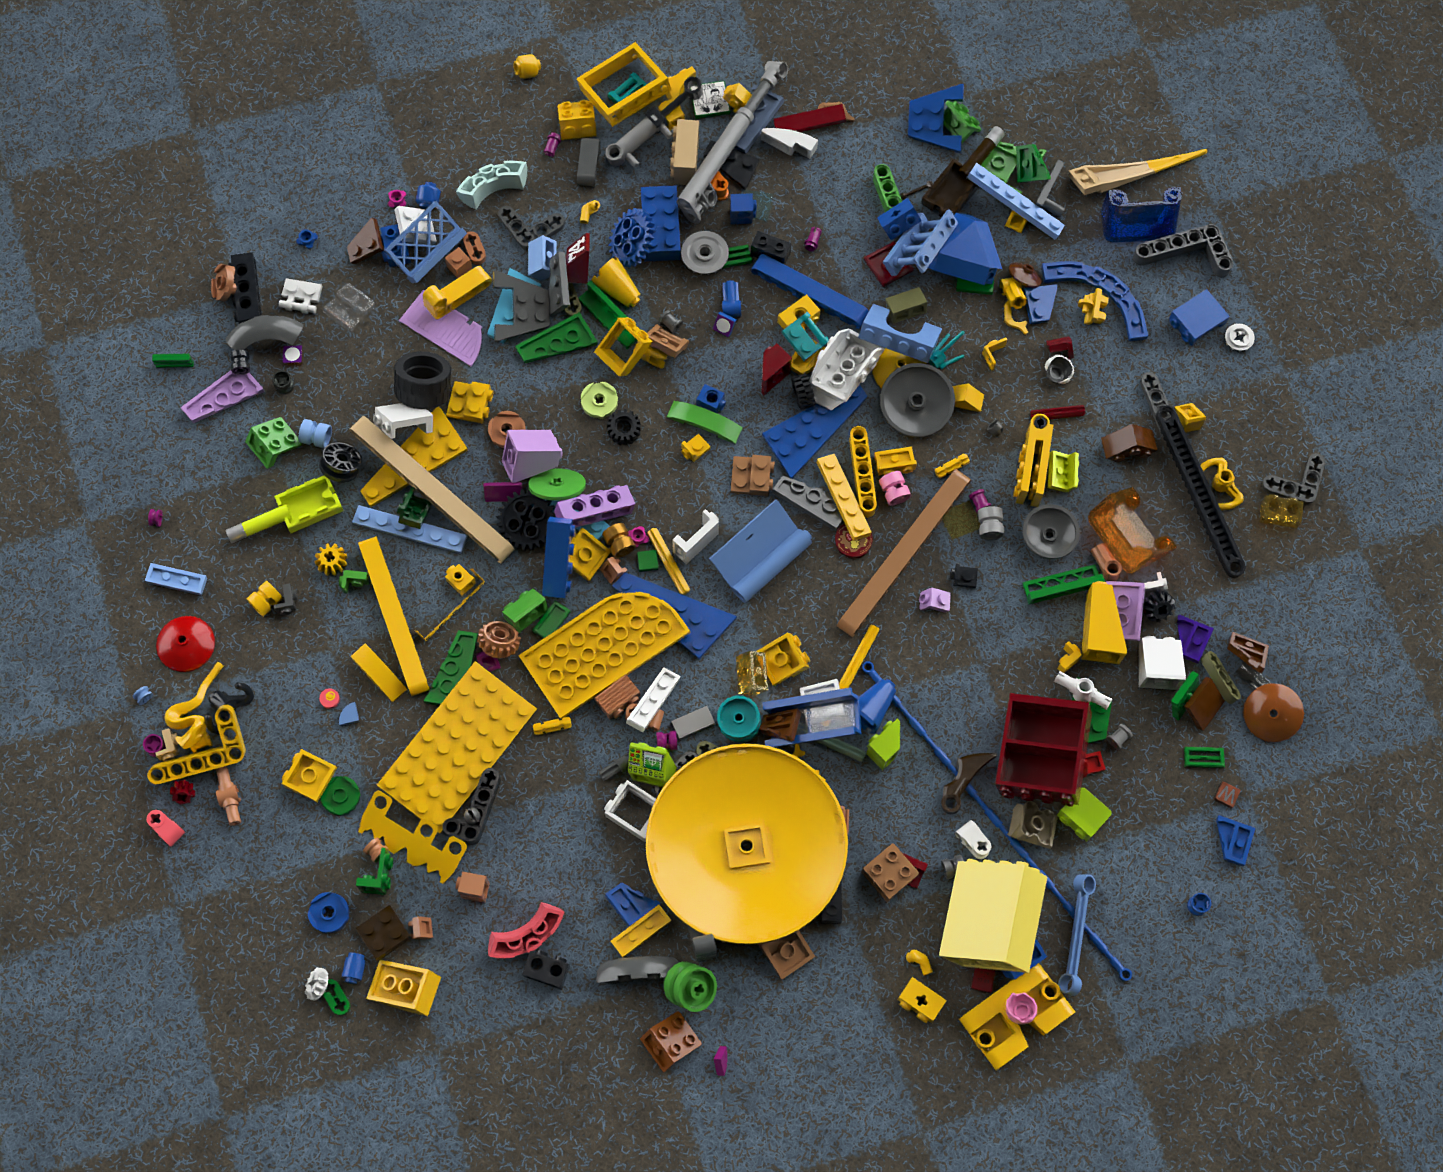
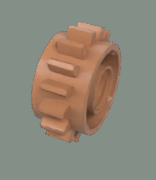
(498, 639)

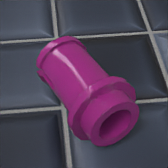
(553, 141)
(813, 238)

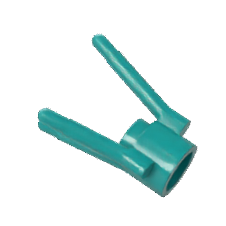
(938, 357)

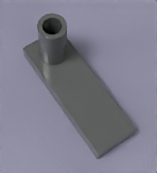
(1042, 200)

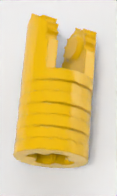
(653, 356)

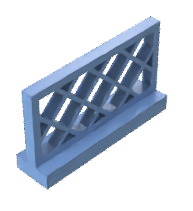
(436, 254)

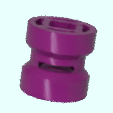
(662, 740)
(151, 744)

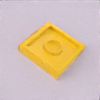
(588, 554)

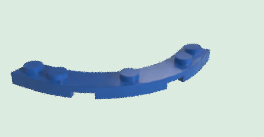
(1109, 284)

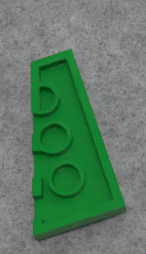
(559, 339)
(454, 667)

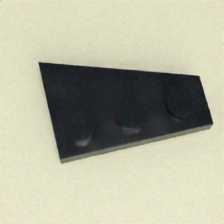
(737, 166)

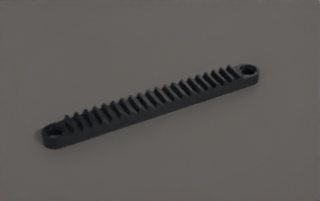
(1200, 491)

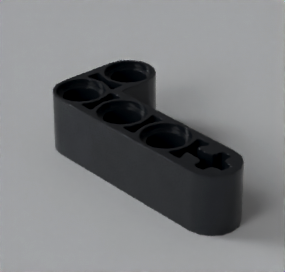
(481, 806)

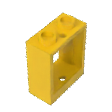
(610, 358)

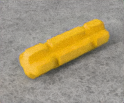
(950, 466)
(552, 725)

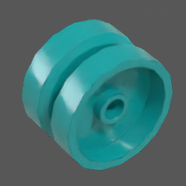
(743, 730)

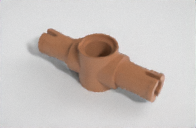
(227, 796)

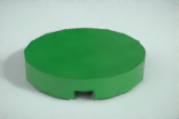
(345, 798)

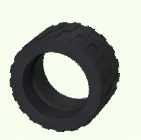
(422, 380)

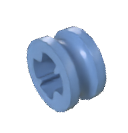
(142, 695)

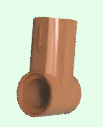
(1106, 561)

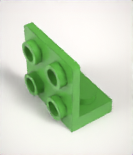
(271, 439)

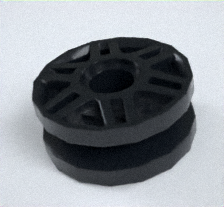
(340, 462)

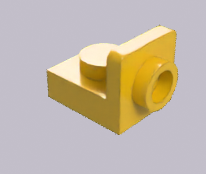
(694, 448)
(1068, 661)

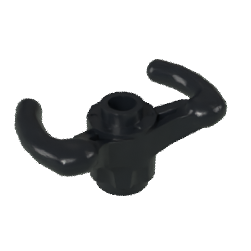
(220, 698)

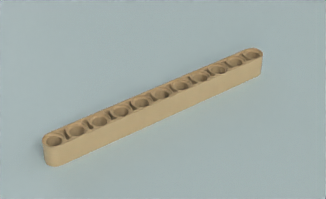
(431, 489)

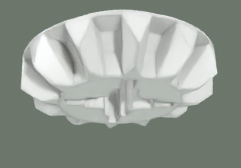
(1240, 330)
(316, 984)

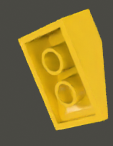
(404, 987)

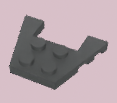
(529, 307)

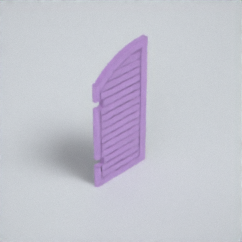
(448, 332)

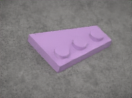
(1129, 601)

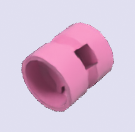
(894, 487)

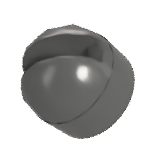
(995, 428)
(467, 816)

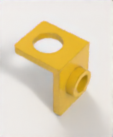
(991, 347)

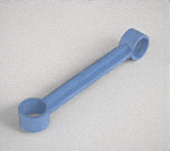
(1077, 934)

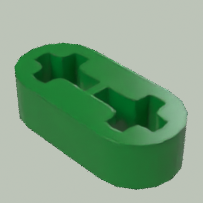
(339, 995)

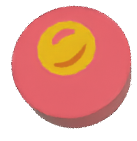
(329, 698)

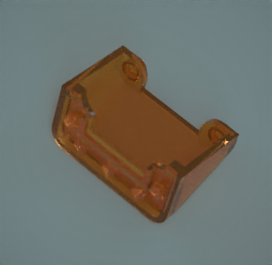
(1126, 533)

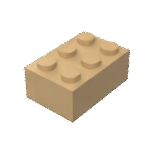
(684, 151)

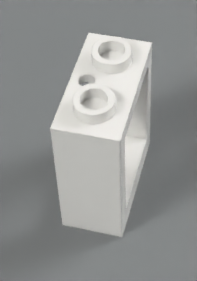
(611, 807)

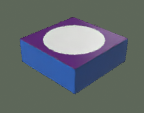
(724, 324)

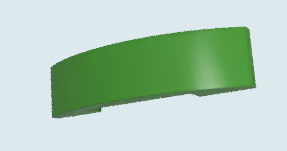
(705, 420)

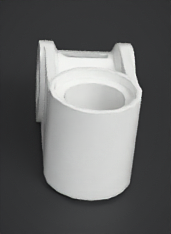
(972, 838)

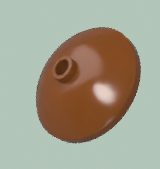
(1281, 699)

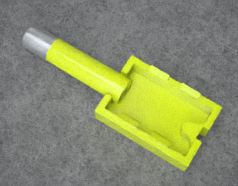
(297, 507)

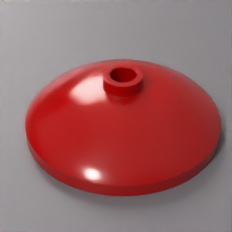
(191, 653)

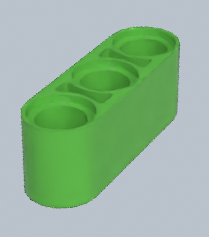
(886, 183)

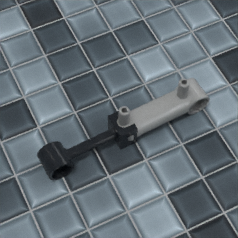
(652, 123)

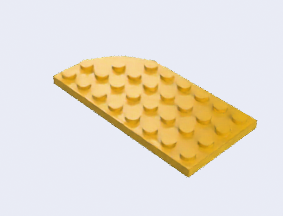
(601, 648)

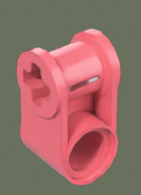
(166, 829)

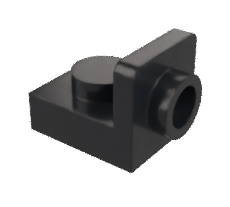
(964, 576)

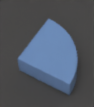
(349, 715)

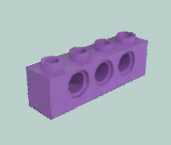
(604, 509)

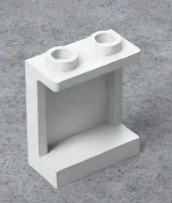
(399, 415)
(688, 550)

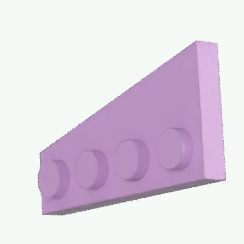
(221, 395)

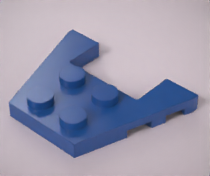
(927, 118)

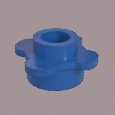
(306, 234)

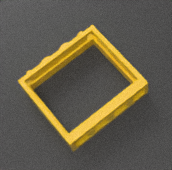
(634, 101)

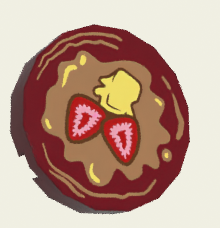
(851, 548)

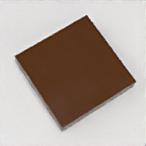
(1204, 703)

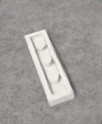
(653, 699)

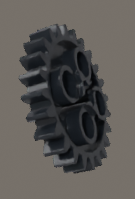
(510, 514)

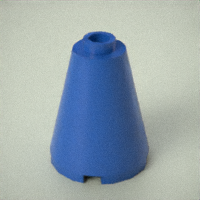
(875, 703)

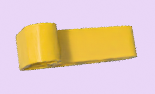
(456, 293)

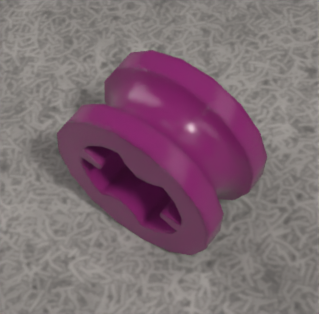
(155, 517)

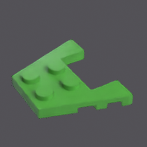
(1003, 161)

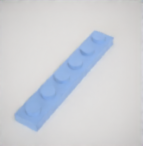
(1015, 201)
(427, 534)

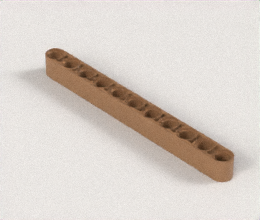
(903, 552)

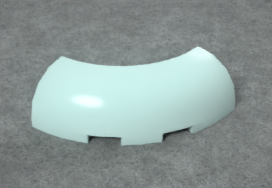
(491, 179)

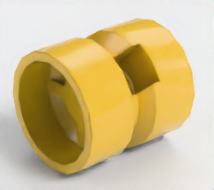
(264, 598)

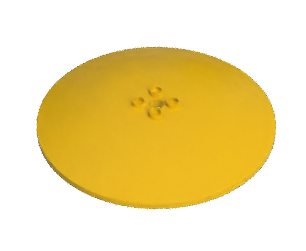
(756, 798)

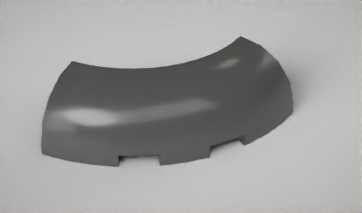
(264, 328)
(634, 968)

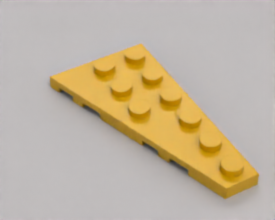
(428, 449)

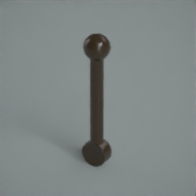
(903, 195)

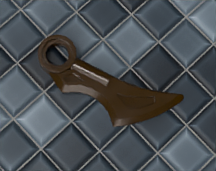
(968, 768)

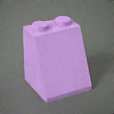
(530, 453)

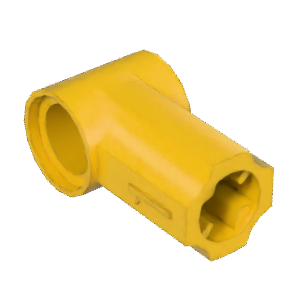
(1013, 292)

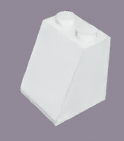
(1161, 663)

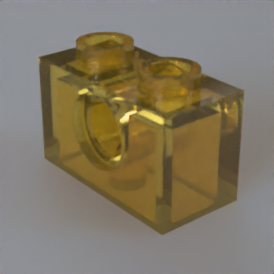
(751, 673)

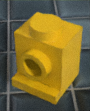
(736, 96)
(464, 583)

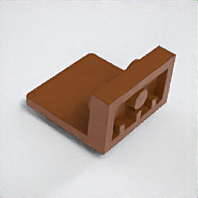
(670, 1041)

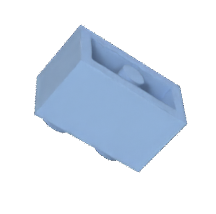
(539, 256)

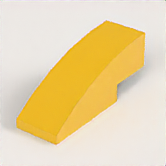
(378, 672)

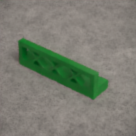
(605, 312)
(1063, 588)

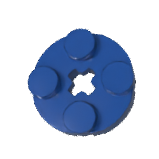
(330, 901)

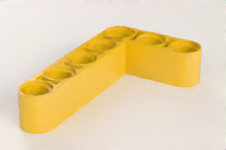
(205, 756)

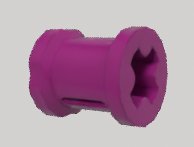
(979, 499)

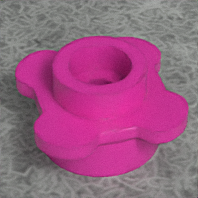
(397, 194)
(641, 532)

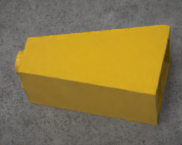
(1102, 626)

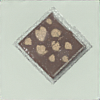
(349, 307)

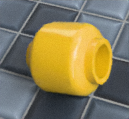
(527, 66)

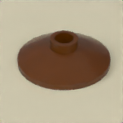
(1025, 274)

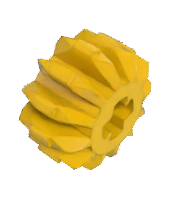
(339, 559)

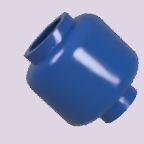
(427, 195)

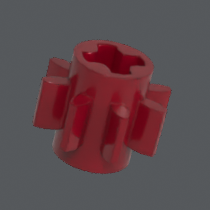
(182, 792)

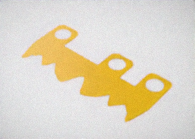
(418, 846)

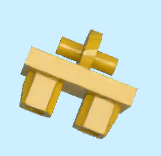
(1090, 306)

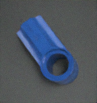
(731, 304)

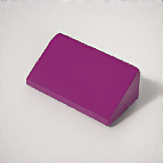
(499, 491)

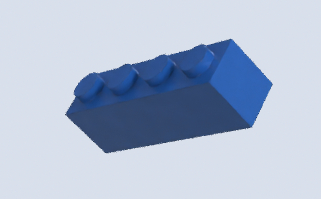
(557, 557)

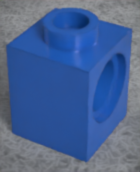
(711, 393)

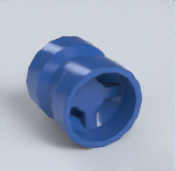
(1203, 904)

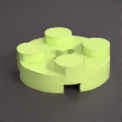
(598, 390)

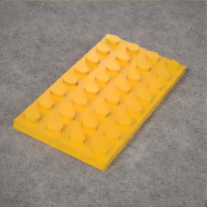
(456, 746)

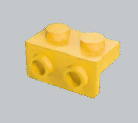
(895, 460)

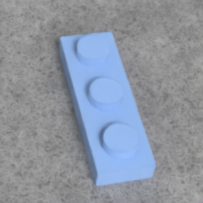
(176, 579)

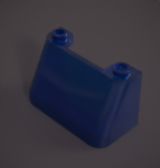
(1140, 220)

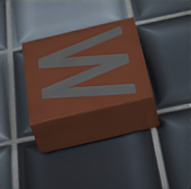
(1227, 794)

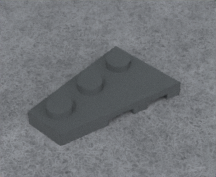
(558, 285)

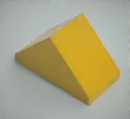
(968, 397)
(1190, 417)

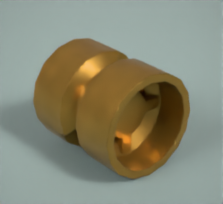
(619, 540)

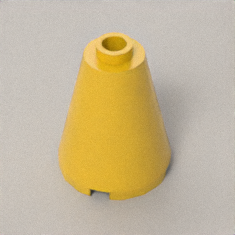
(617, 283)

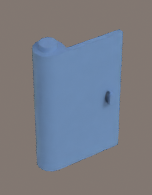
(756, 560)

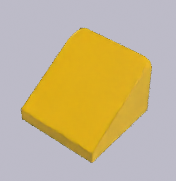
(1016, 222)

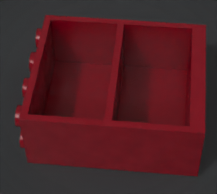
(1043, 749)

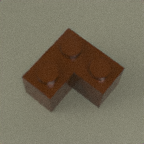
(1129, 441)

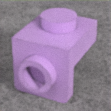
(935, 599)

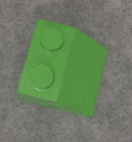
(525, 610)

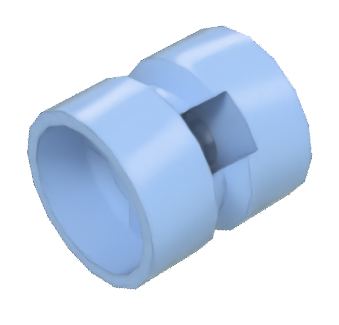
(314, 433)

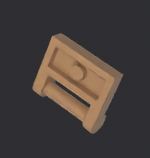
(666, 342)

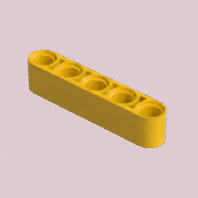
(862, 463)

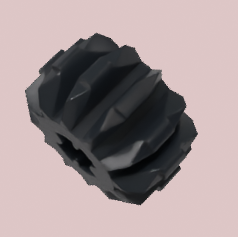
(1158, 605)

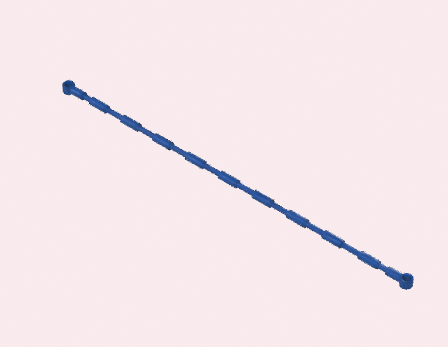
(998, 823)

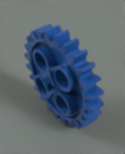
(632, 237)

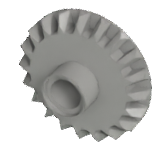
(704, 243)

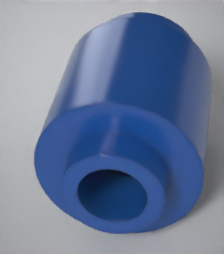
(353, 968)

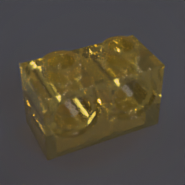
(1281, 515)

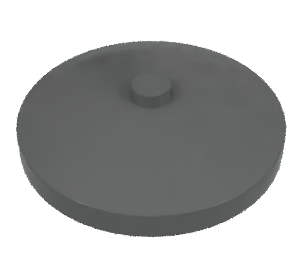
(917, 400)

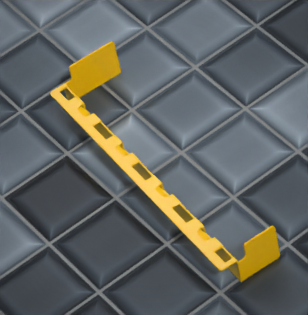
(437, 627)

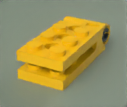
(1037, 442)

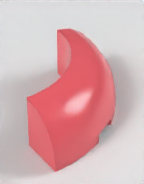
(528, 936)

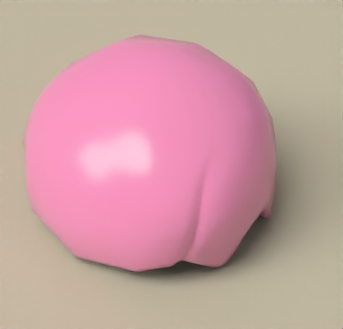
(1021, 1008)

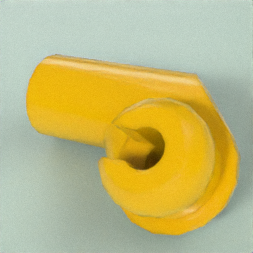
(587, 210)
(921, 959)

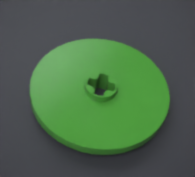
(557, 484)

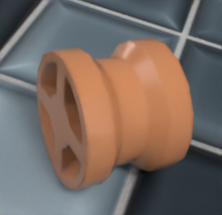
(374, 849)

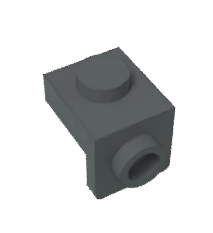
(290, 597)

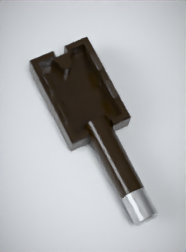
(953, 187)

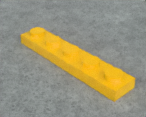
(843, 497)

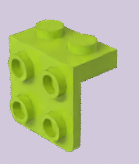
(1085, 817)

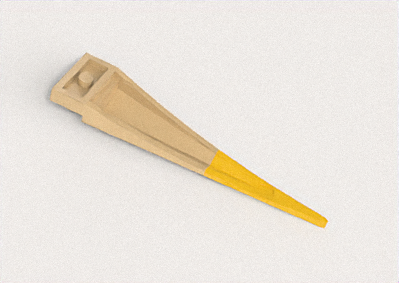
(1106, 177)

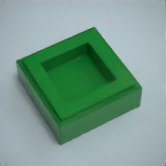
(647, 560)

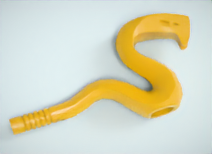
(175, 712)

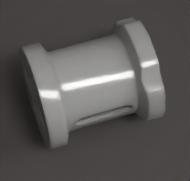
(1119, 736)

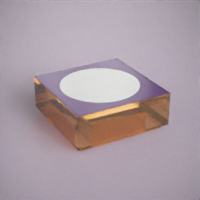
(293, 355)

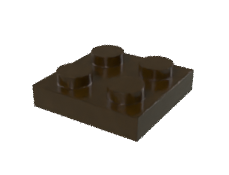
(383, 933)

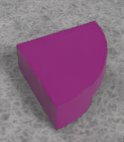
(720, 1060)

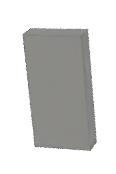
(693, 722)

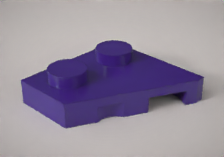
(1193, 638)

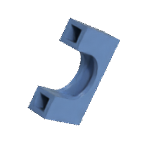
(913, 345)

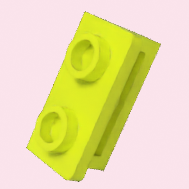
(1063, 471)

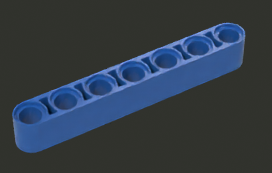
(800, 285)

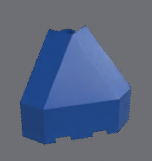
(968, 252)

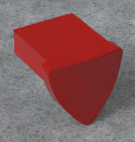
(1093, 763)

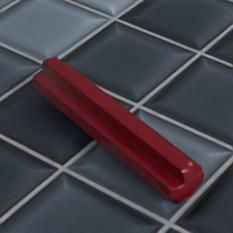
(1060, 412)

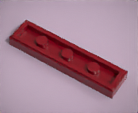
(812, 119)

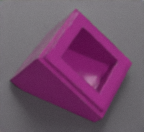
(488, 662)

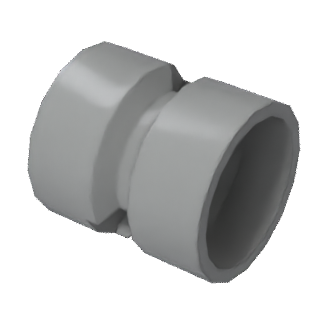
(990, 521)

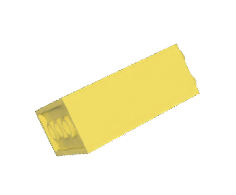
(993, 915)

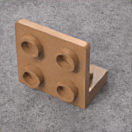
(889, 872)

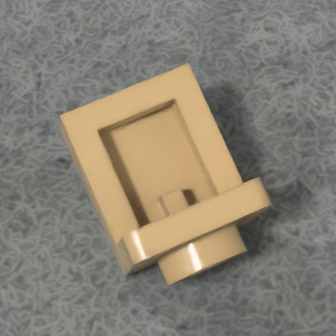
(171, 746)

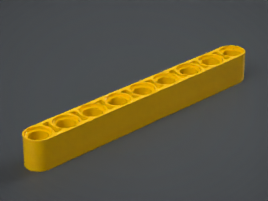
(394, 616)

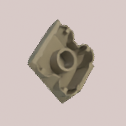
(1033, 825)

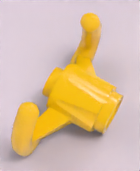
(1224, 482)

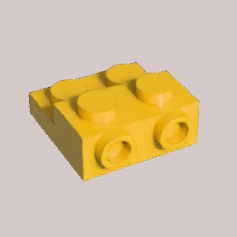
(470, 401)
(784, 658)
(308, 775)

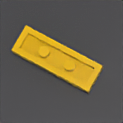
(640, 931)

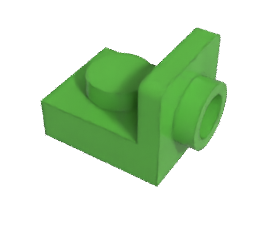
(356, 579)

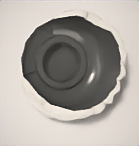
(1059, 369)

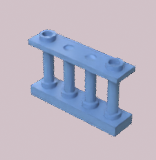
(910, 240)

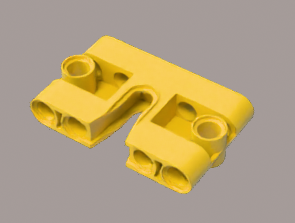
(1006, 1036)

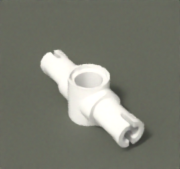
(1075, 687)

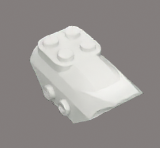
(842, 367)

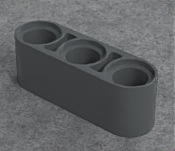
(588, 162)

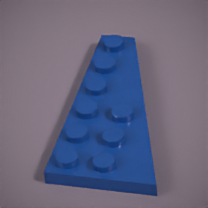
(805, 433)
(702, 620)

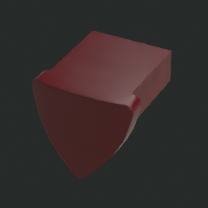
(1061, 344)

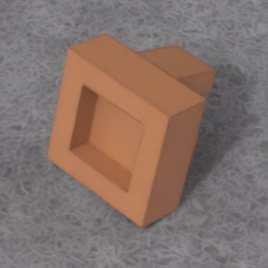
(612, 570)
(421, 928)

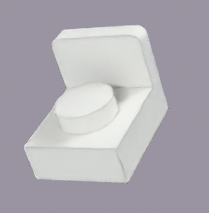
(1152, 586)

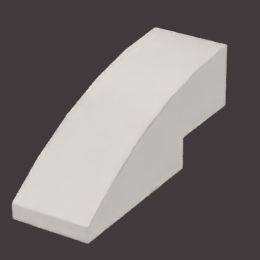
(790, 141)

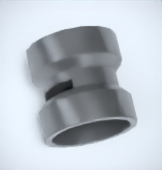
(951, 866)

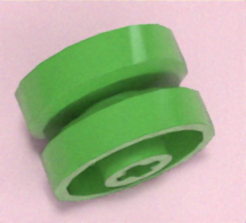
(690, 986)

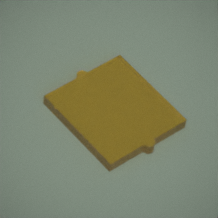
(961, 520)

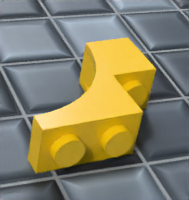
(677, 86)

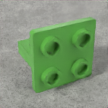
(959, 121)

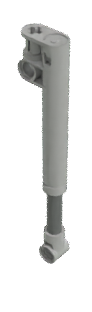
(699, 191)

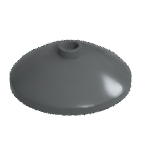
(1058, 523)

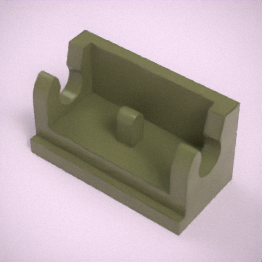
(906, 305)

